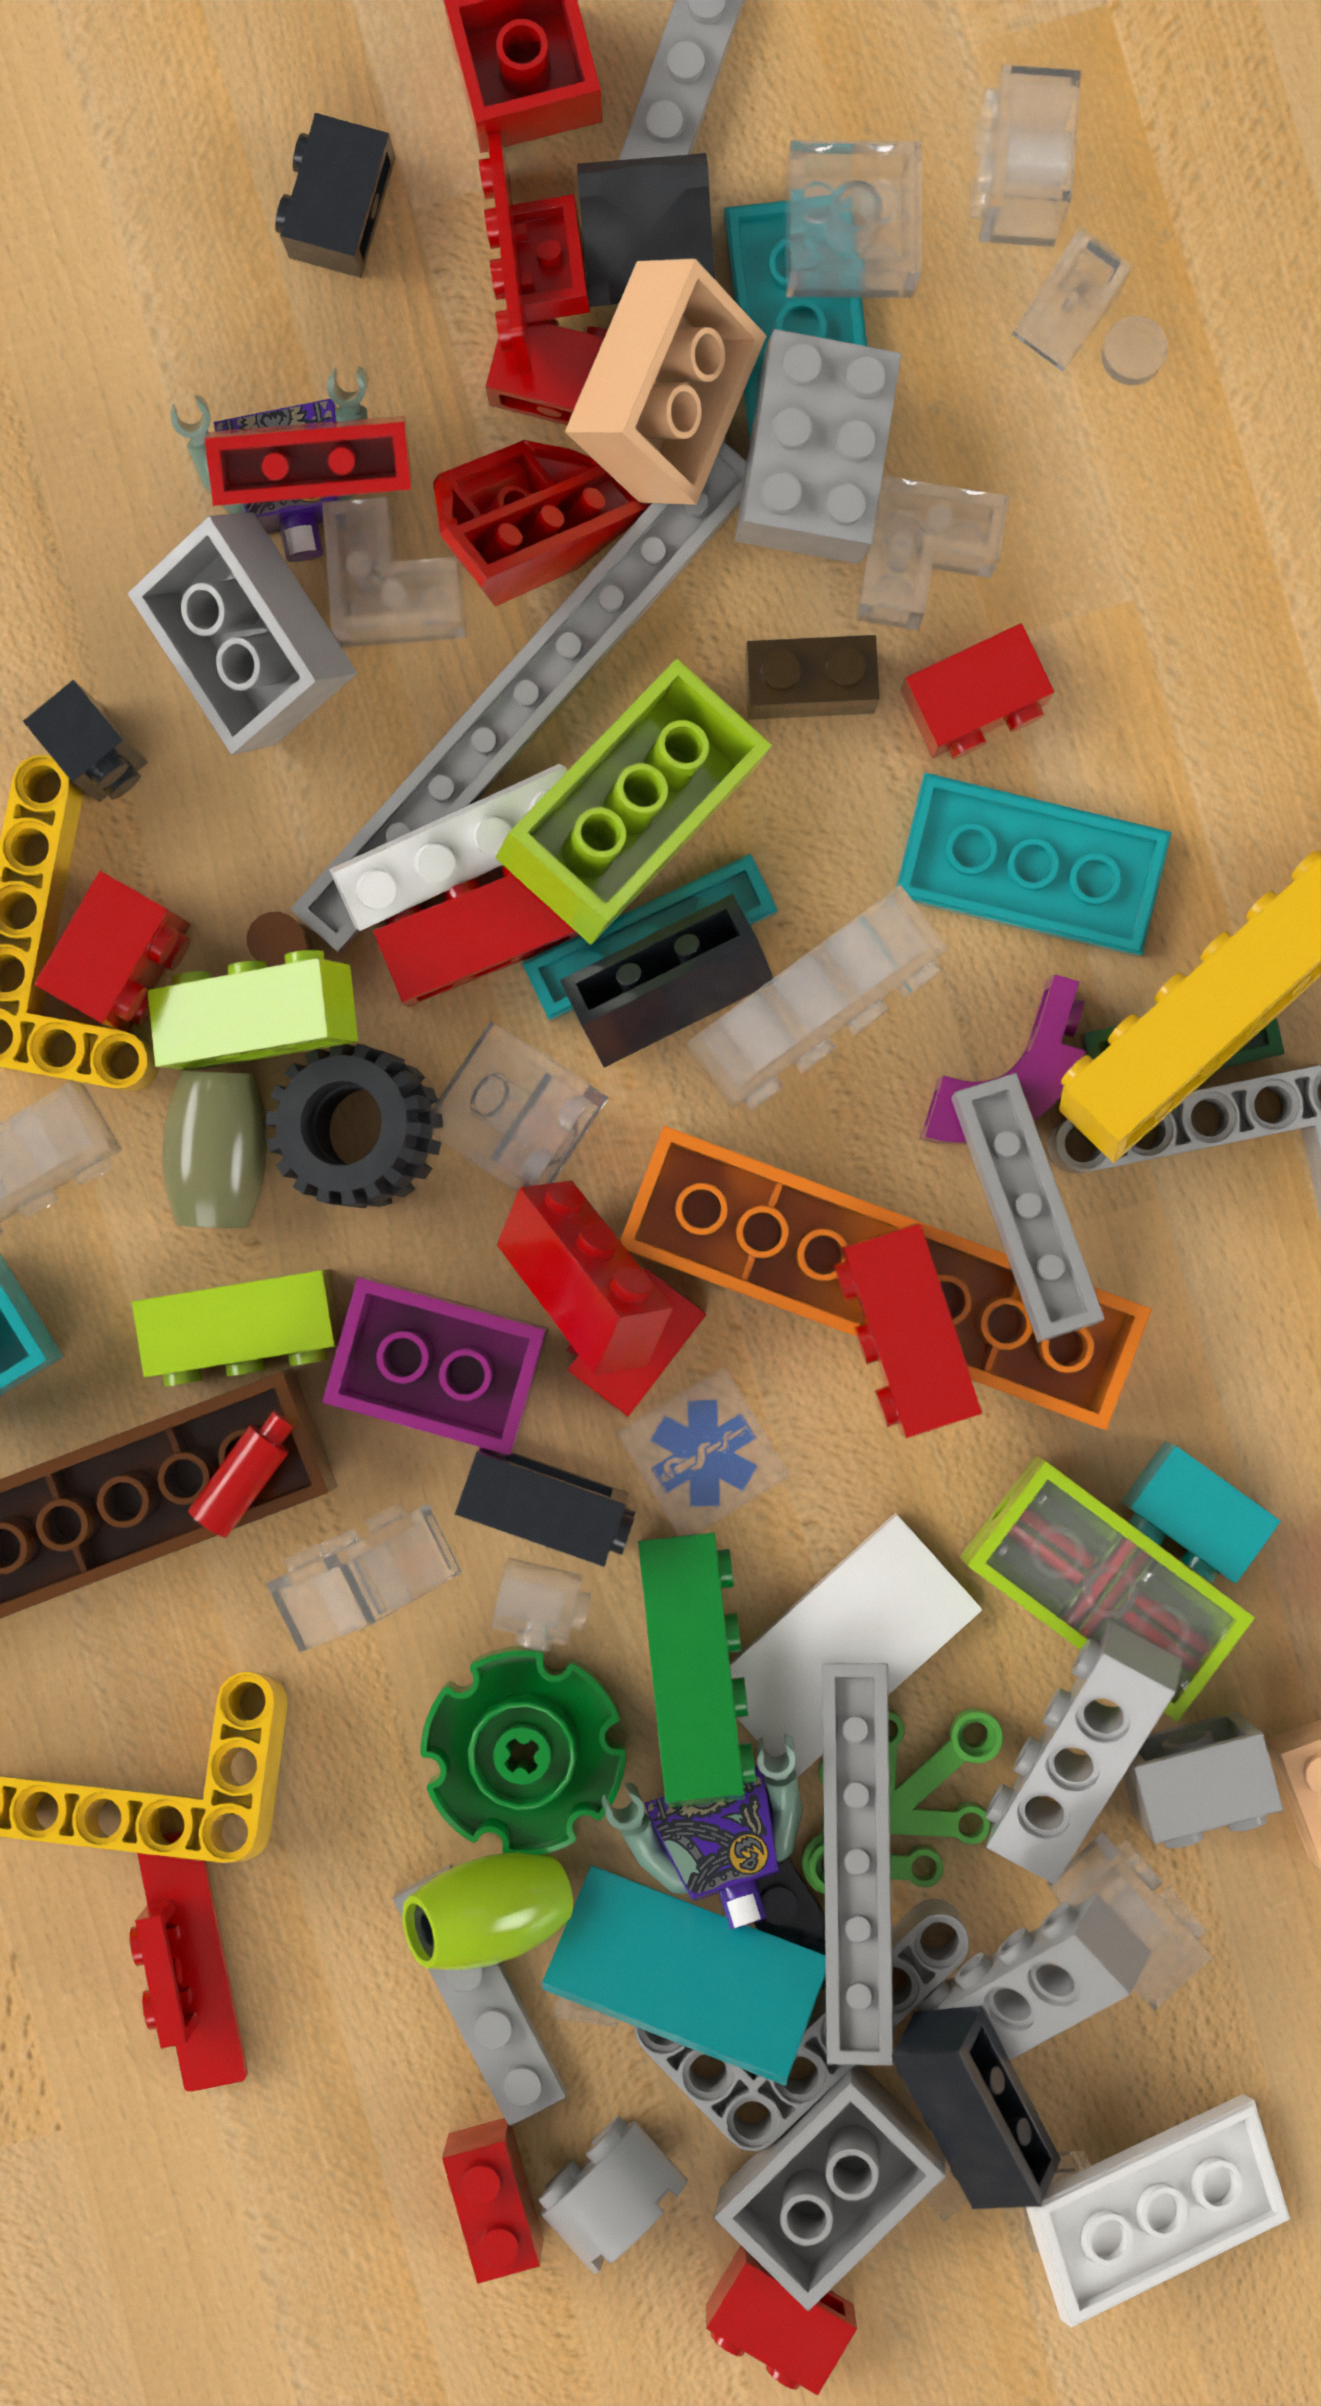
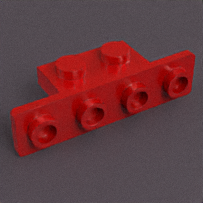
(540, 256)
(187, 1971)

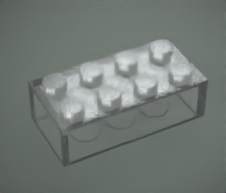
(816, 999)

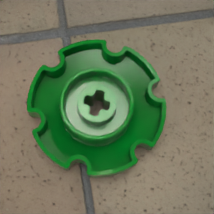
(520, 1799)

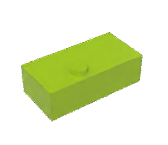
(632, 801)

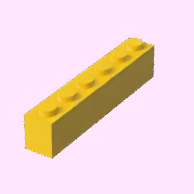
(1199, 1018)

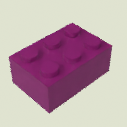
(435, 1365)

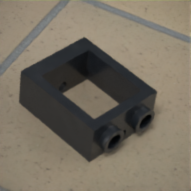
(546, 1505)

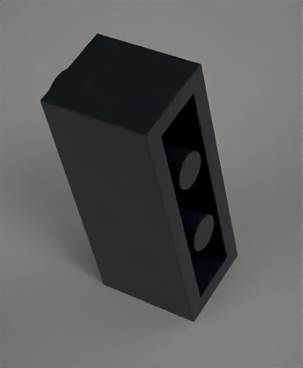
(668, 980)
(976, 2108)

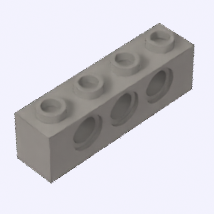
(1046, 1833)
(1049, 1976)

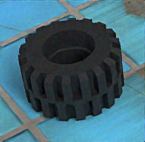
(306, 1116)

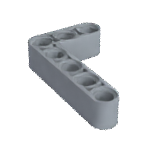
(1236, 1123)
(723, 2093)

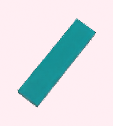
(737, 878)

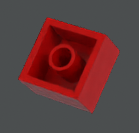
(524, 67)
(114, 954)

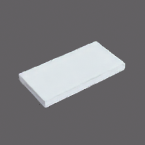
(876, 1606)
(1157, 2209)

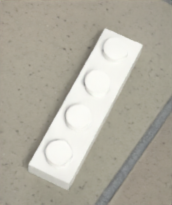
(436, 854)

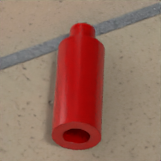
(242, 1475)

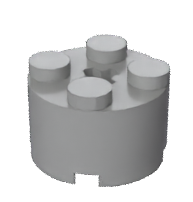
(612, 2196)

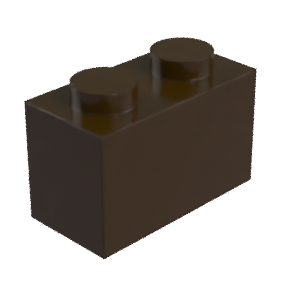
(811, 677)

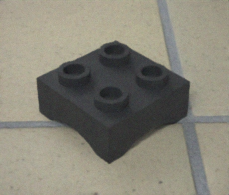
(642, 214)

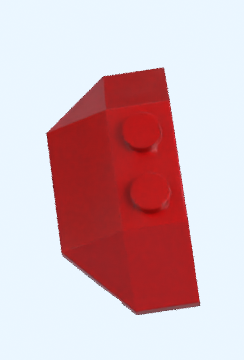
(529, 515)

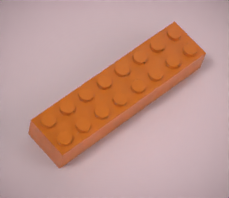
(784, 1233)

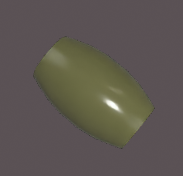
(214, 1149)

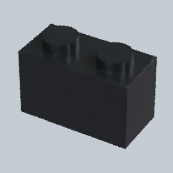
(335, 194)
(86, 743)

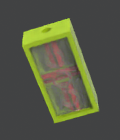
(1089, 1567)

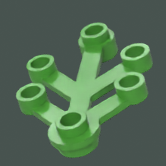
(904, 1798)

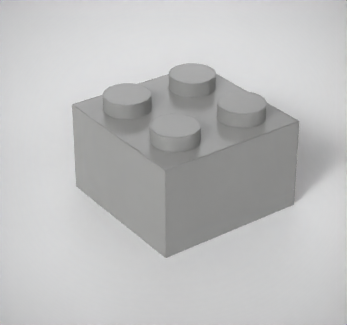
(1202, 1780)

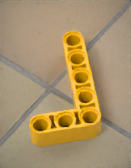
(35, 943)
(143, 1810)

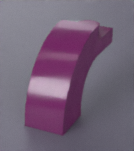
(1038, 1068)

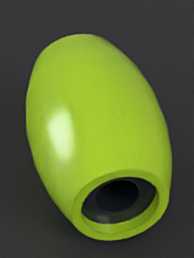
(487, 1911)

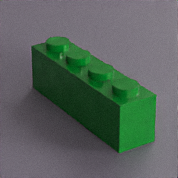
(692, 1670)

